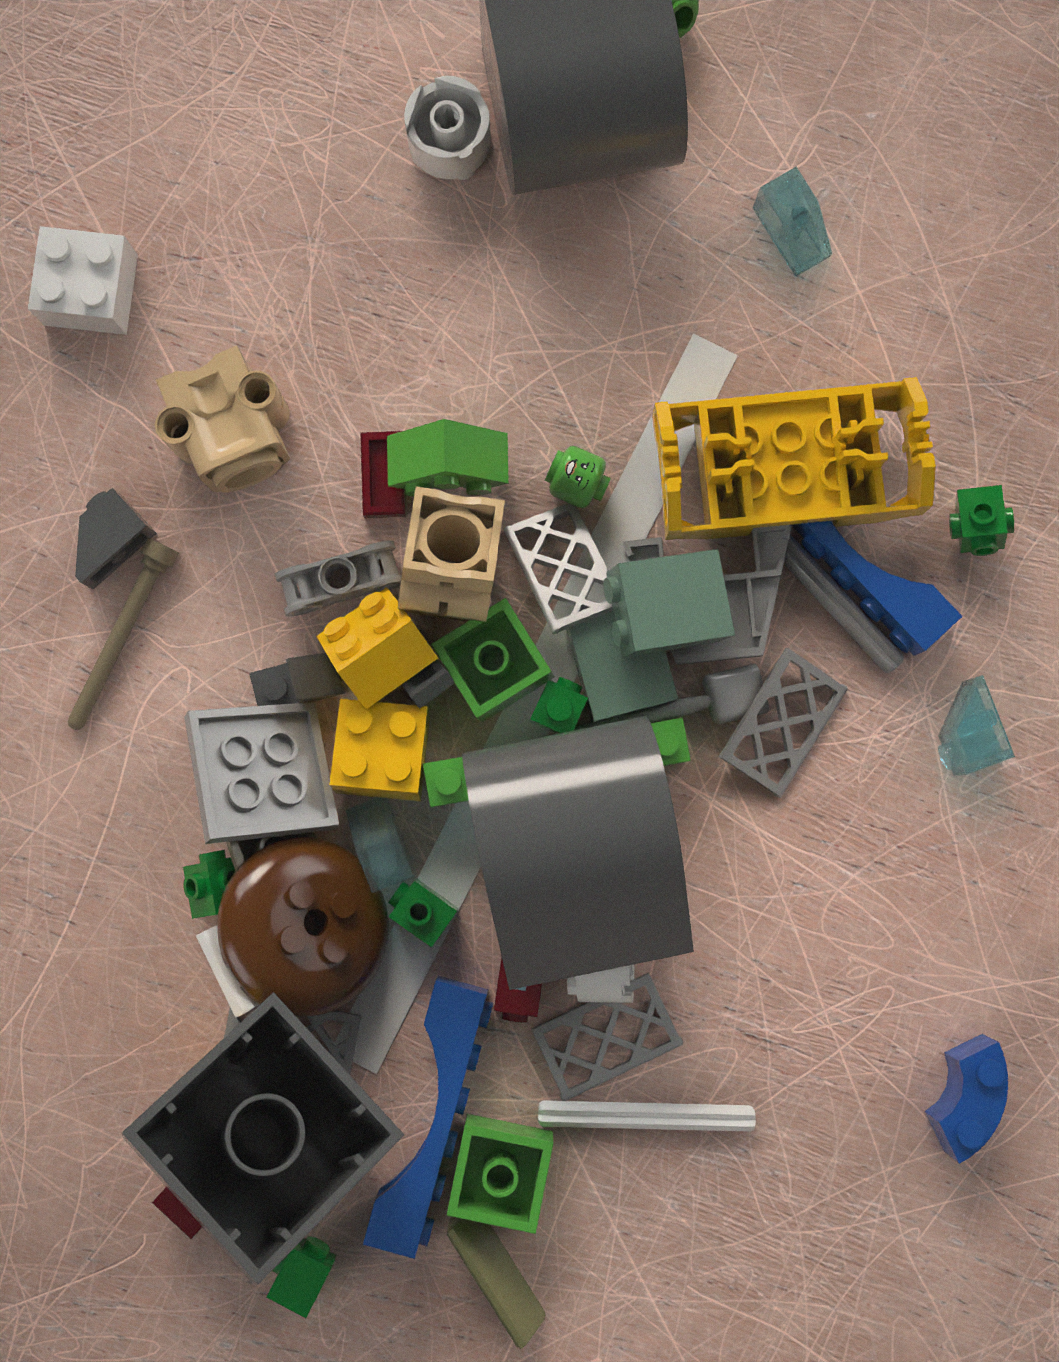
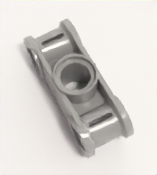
(314, 578)

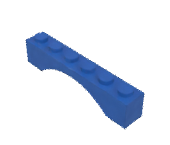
(909, 609)
(401, 1205)

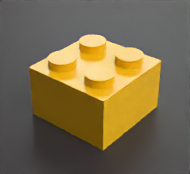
(376, 647)
(380, 750)

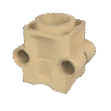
(224, 421)
(452, 530)

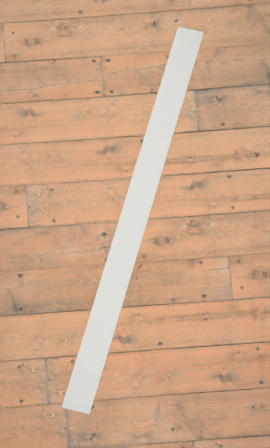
(455, 855)

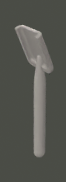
(726, 695)

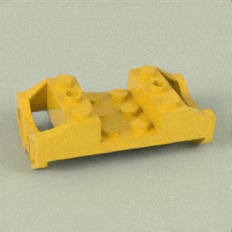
(794, 458)

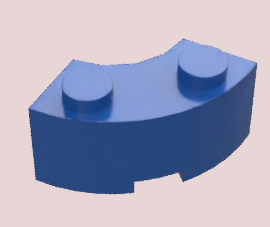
(972, 1097)

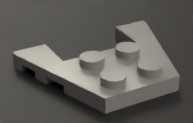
(749, 596)

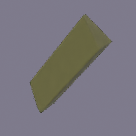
(497, 1278)

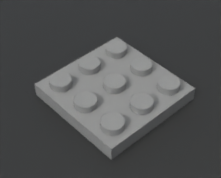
(260, 772)

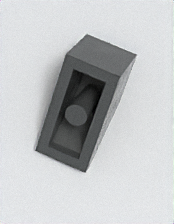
(108, 536)

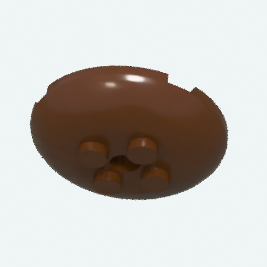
(266, 935)

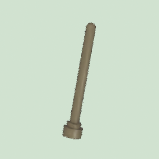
(156, 560)

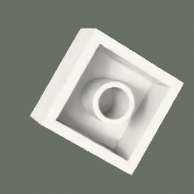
(83, 280)

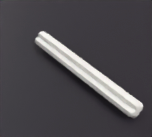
(646, 1116)

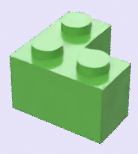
(448, 457)

